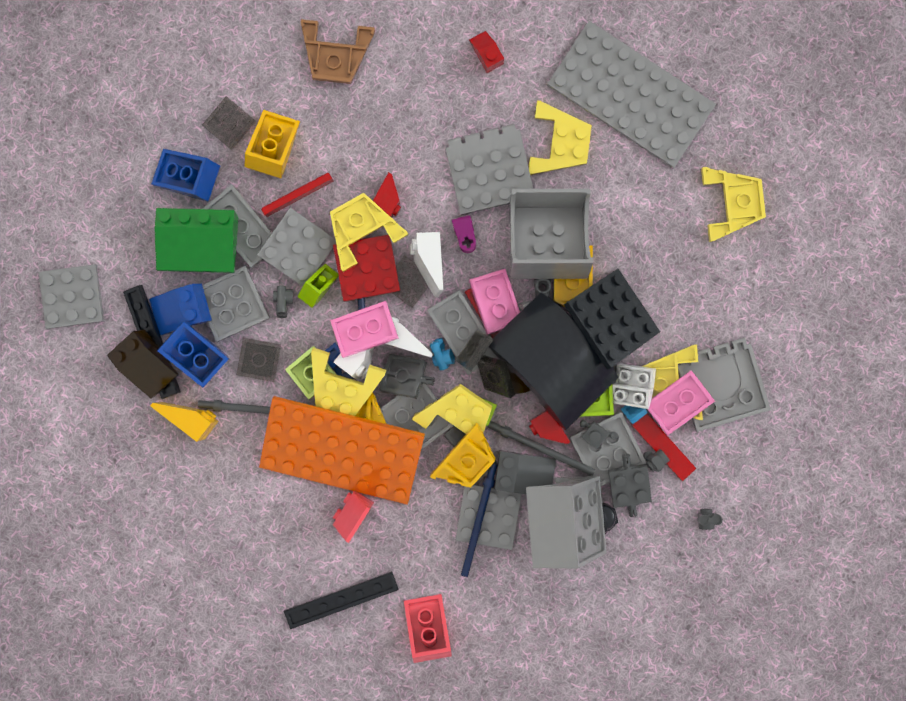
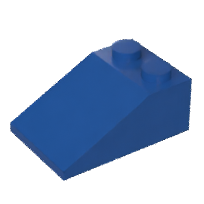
(186, 174)
(180, 305)
(193, 354)

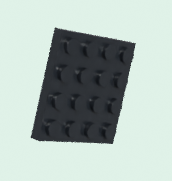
(612, 318)

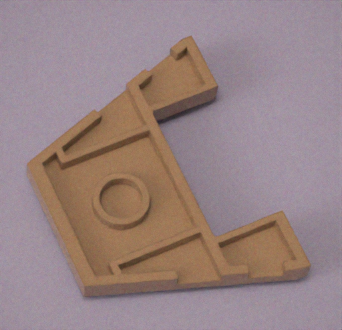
(333, 60)

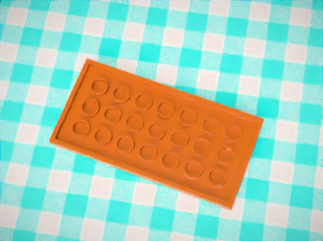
(341, 450)

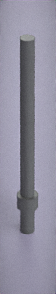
(219, 405)
(507, 432)

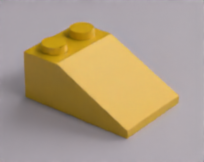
(271, 144)
(192, 421)

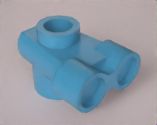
(441, 357)

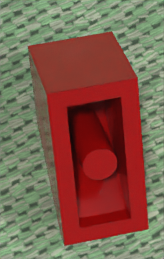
(487, 51)
(387, 197)
(548, 428)

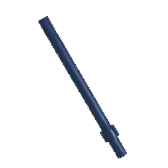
(488, 484)

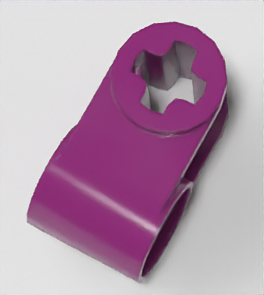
(464, 230)

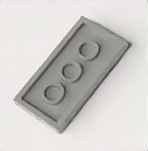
(251, 229)
(457, 323)

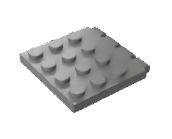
(488, 168)
(731, 380)

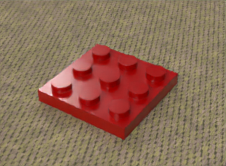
(374, 272)

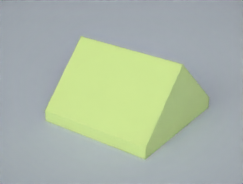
(302, 373)

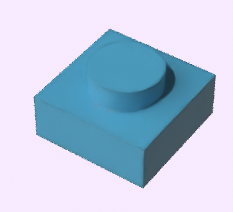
(633, 413)

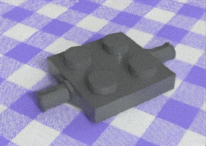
(404, 376)
(629, 485)

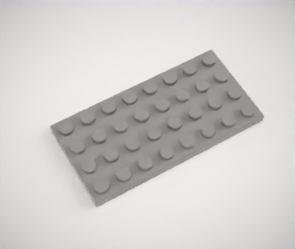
(631, 94)

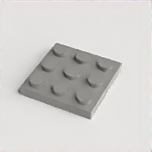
(296, 247)
(71, 296)
(234, 304)
(401, 410)
(611, 450)
(499, 518)

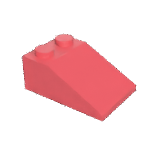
(352, 515)
(427, 628)

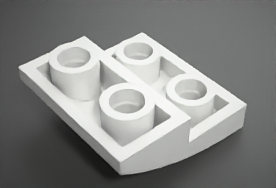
(634, 386)

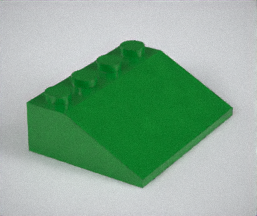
(195, 240)

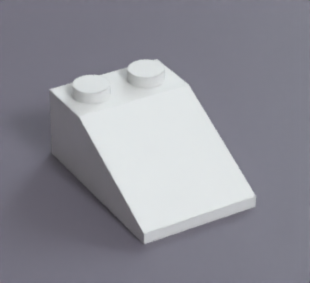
(427, 257)
(408, 341)
(356, 364)

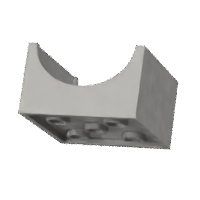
(549, 234)
(566, 522)

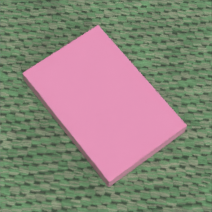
(494, 300)
(364, 329)
(679, 402)

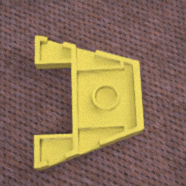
(568, 144)
(742, 201)
(356, 220)
(667, 369)
(339, 392)
(457, 407)

